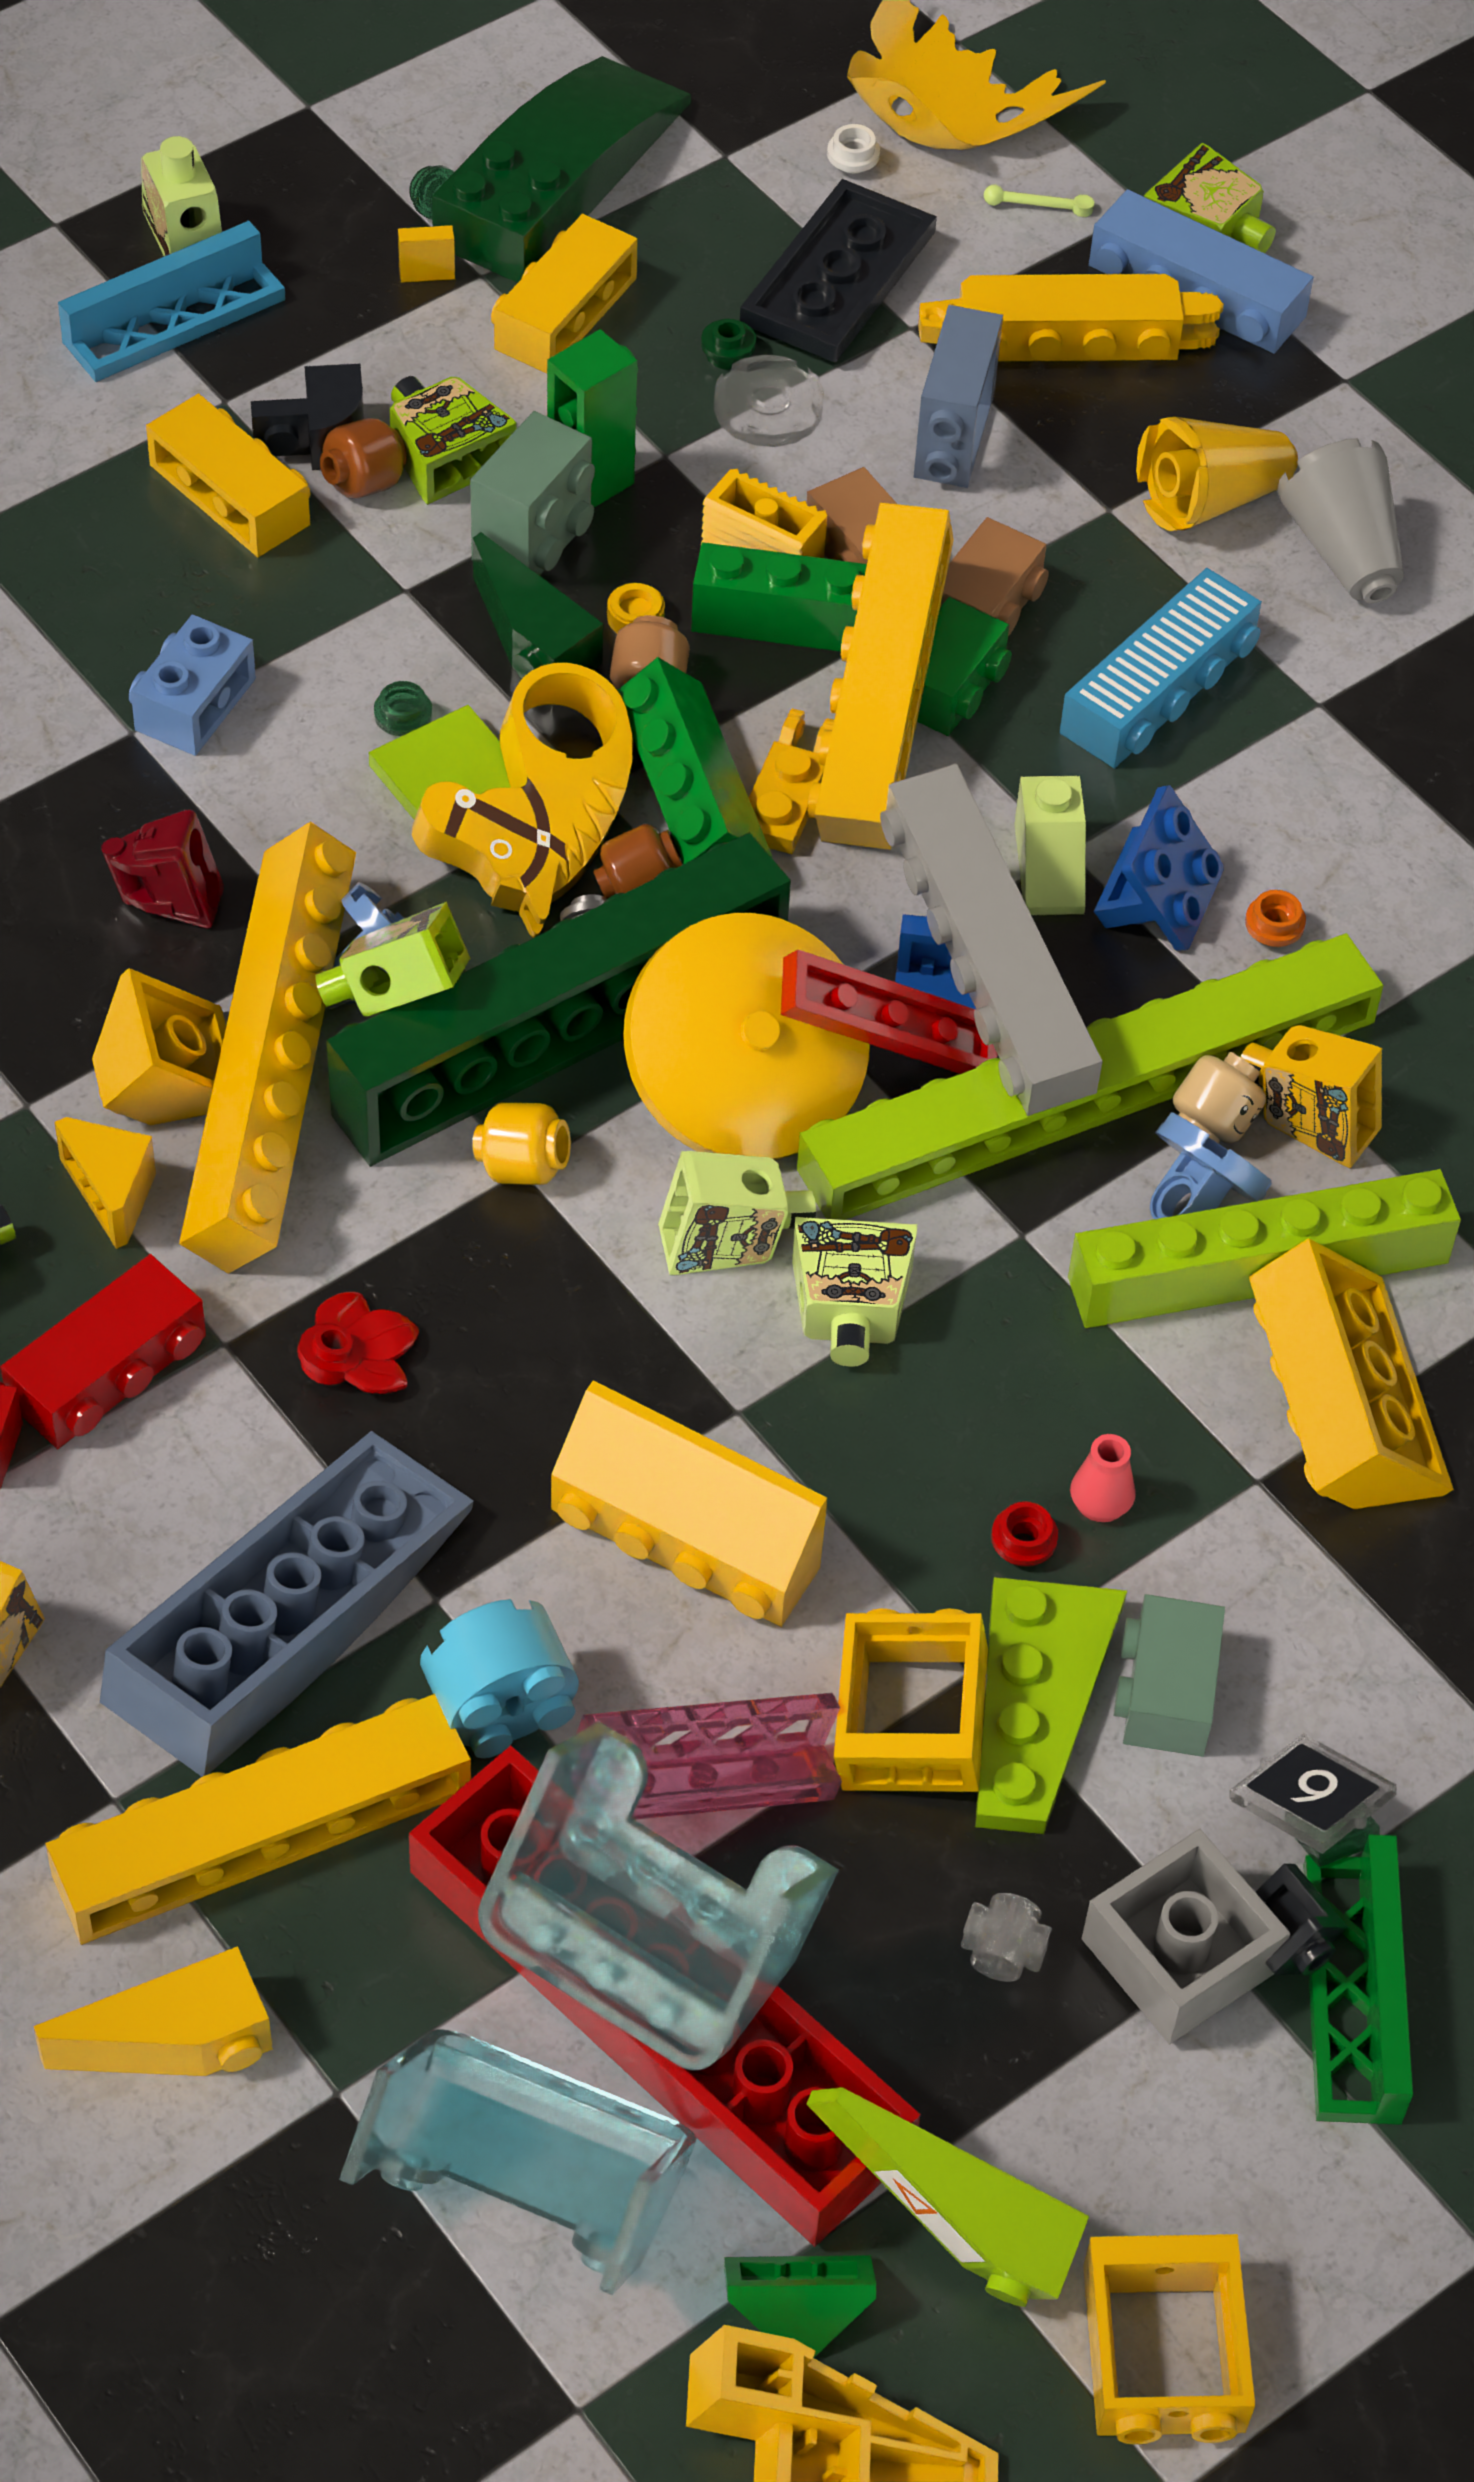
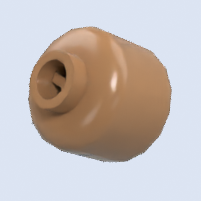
(642, 643)

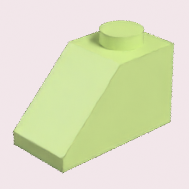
(1051, 844)

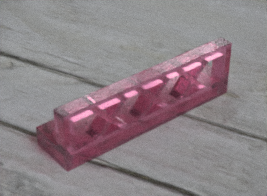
(735, 1772)

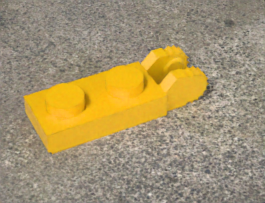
(785, 784)

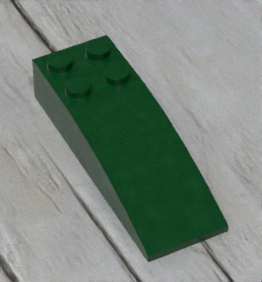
(552, 163)

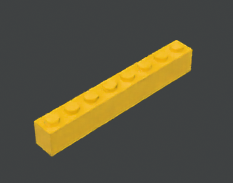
(268, 1051)

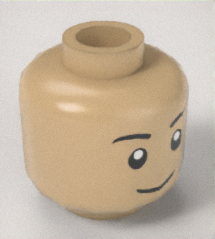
(1220, 1097)

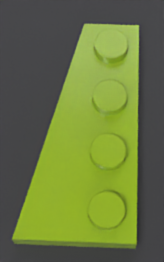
(1039, 1682)

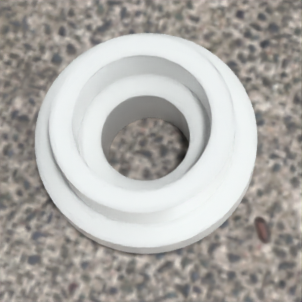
(853, 149)

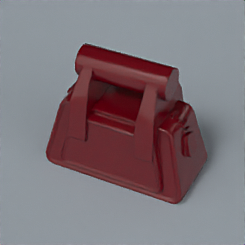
(167, 869)

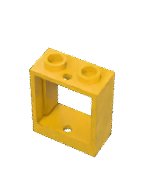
(910, 1759)
(1169, 2265)

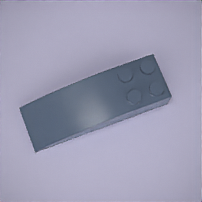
(279, 1604)

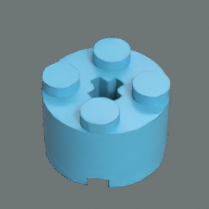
(501, 1675)

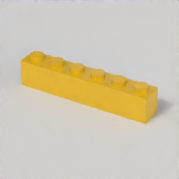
(883, 672)
(257, 1817)

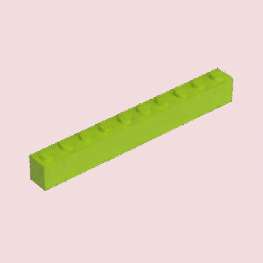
(1146, 1054)

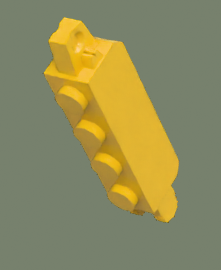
(1085, 316)

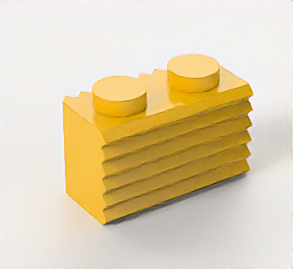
(760, 518)

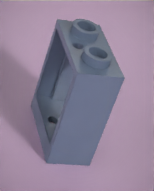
(957, 396)

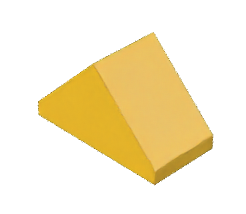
(110, 1170)

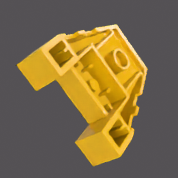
(818, 2421)

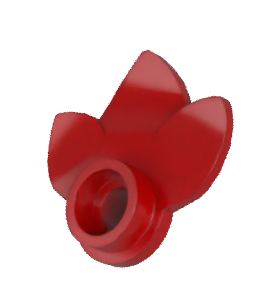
(357, 1345)

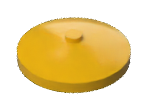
(719, 1054)

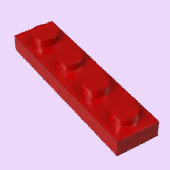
(881, 1013)

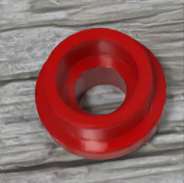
(1024, 1519)

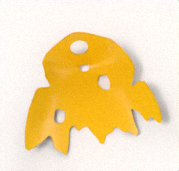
(945, 86)

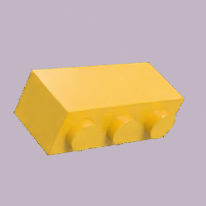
(565, 292)
(229, 474)

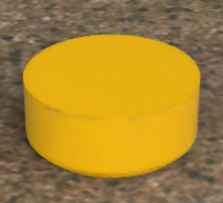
(632, 602)

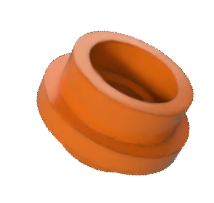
(1275, 918)

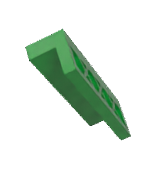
(1383, 1998)

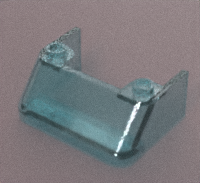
(527, 2140)

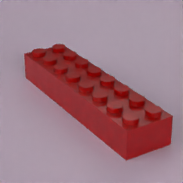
(744, 2105)

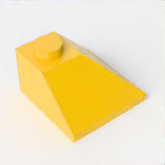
(158, 1051)

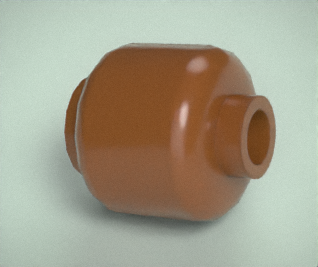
(363, 458)
(635, 859)

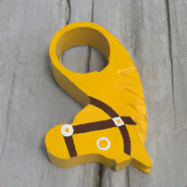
(548, 827)

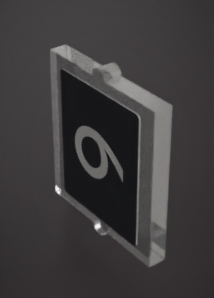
(1313, 1793)

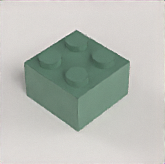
(535, 492)

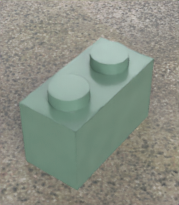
(1172, 1675)

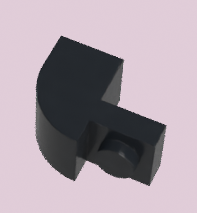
(302, 424)

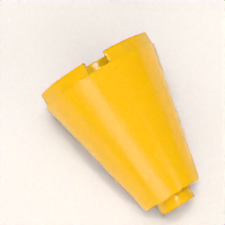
(1208, 468)

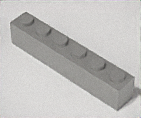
(991, 940)

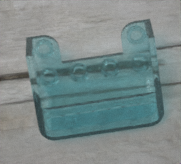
(635, 1918)

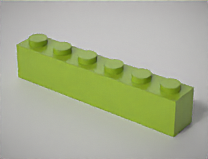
(1211, 1253)

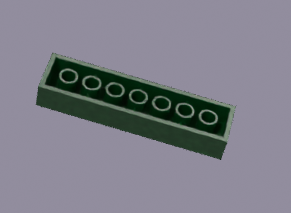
(530, 1005)

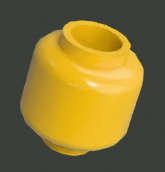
(522, 1143)

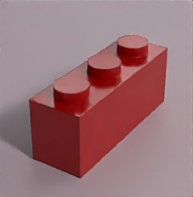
(105, 1351)

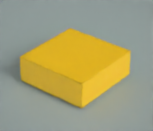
(426, 253)

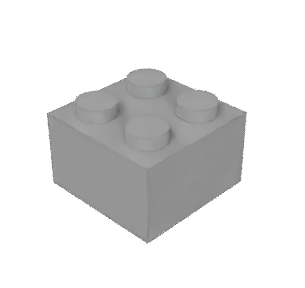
(1184, 1935)

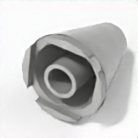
(1349, 515)

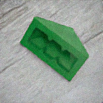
(801, 2294)

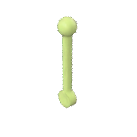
(1081, 205)

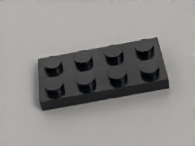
(838, 270)

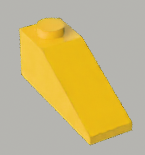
(172, 2025)

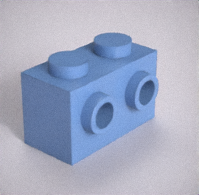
(192, 684)

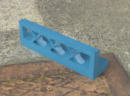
(161, 294)

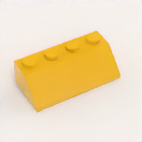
(1347, 1380)
(689, 1505)

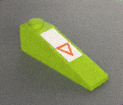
(974, 2210)

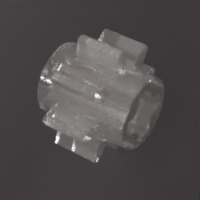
(1005, 1937)

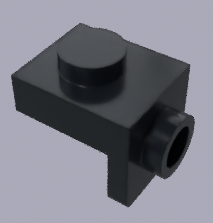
(1308, 1919)

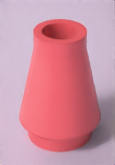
(1105, 1482)

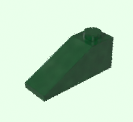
(531, 615)

